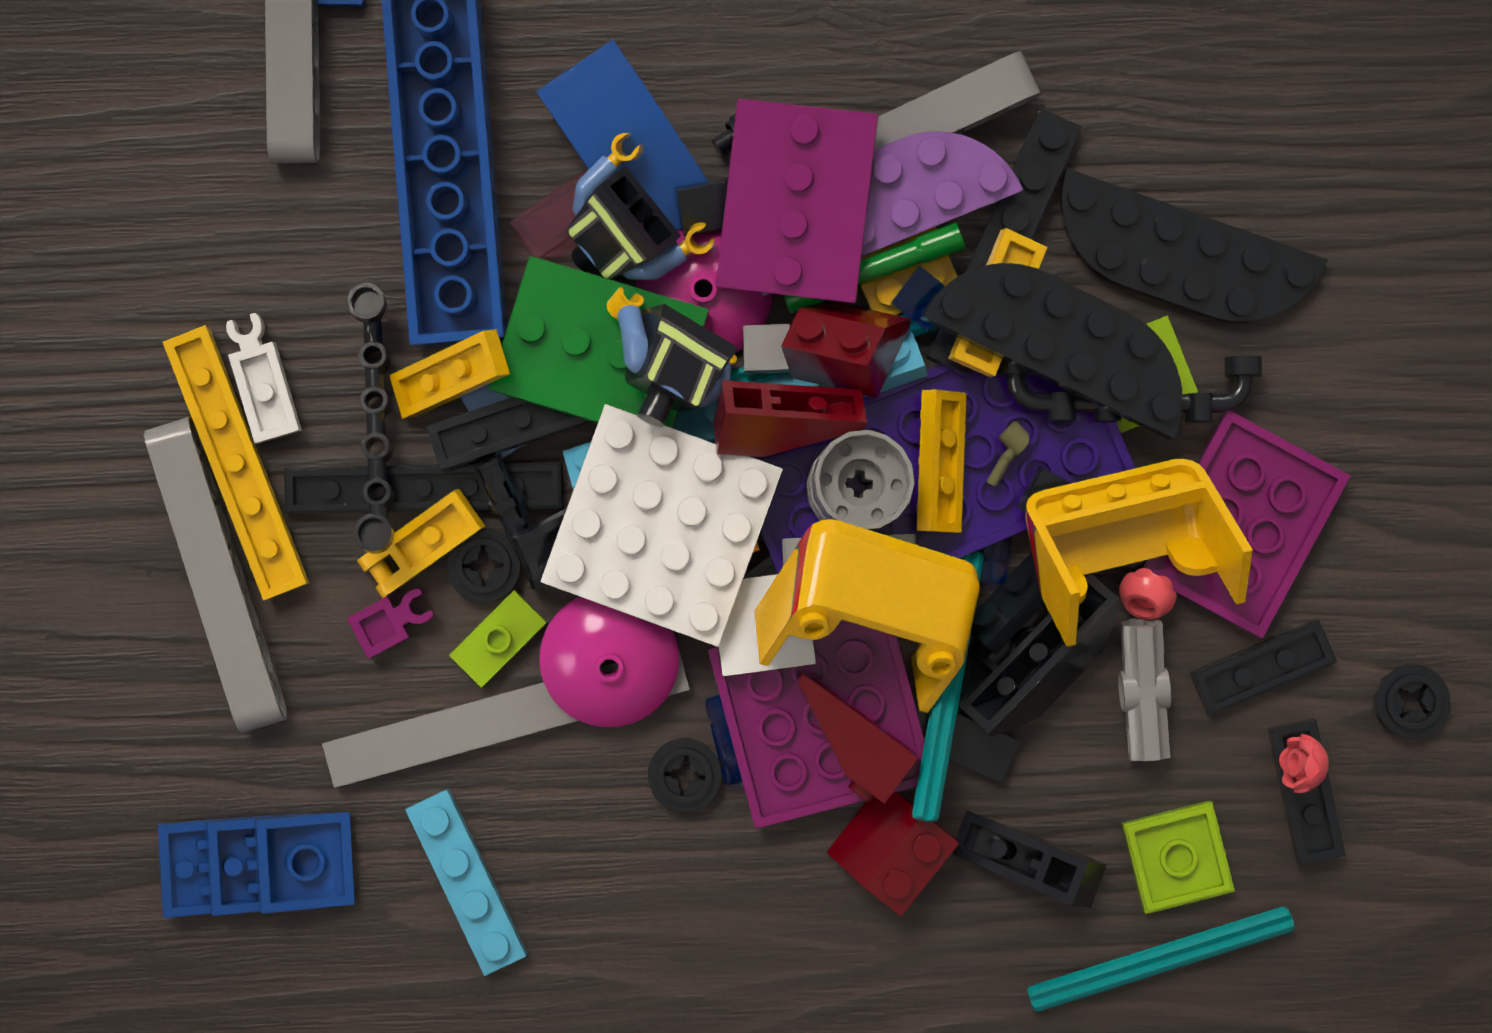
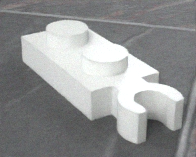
(262, 384)

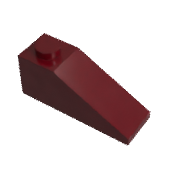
(781, 417)
(863, 748)

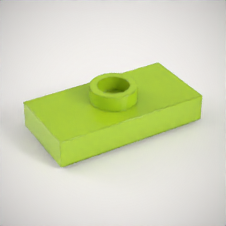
(498, 638)

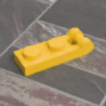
(423, 542)

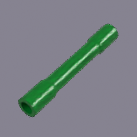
(921, 250)

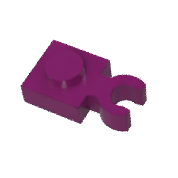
(383, 624)

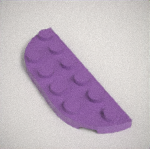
(930, 182)

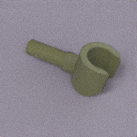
(1016, 440)

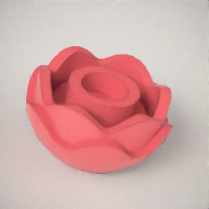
(1147, 594)
(1303, 763)

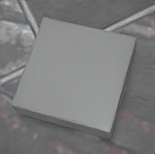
(763, 349)

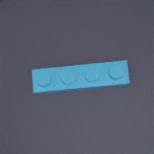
(466, 881)

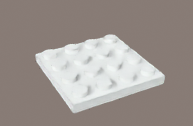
(661, 525)

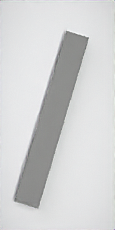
(452, 731)

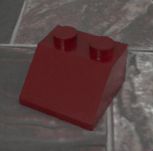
(843, 346)
(892, 850)

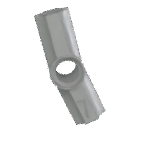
(1144, 689)

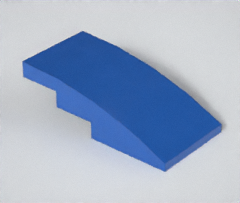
(606, 99)
(255, 864)

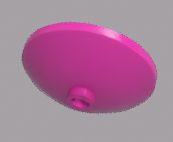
(727, 307)
(587, 635)

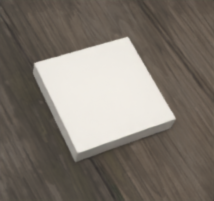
(739, 640)

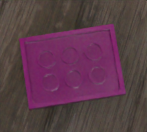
(797, 200)
(1279, 504)

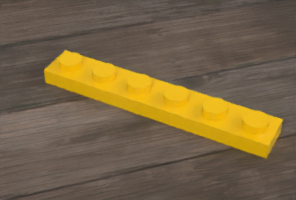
(235, 462)

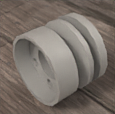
(879, 465)

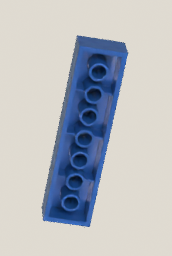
(444, 170)

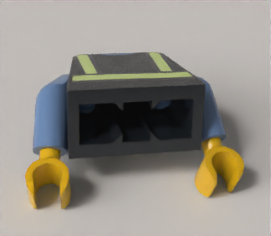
(622, 226)
(669, 358)

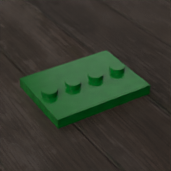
(568, 346)

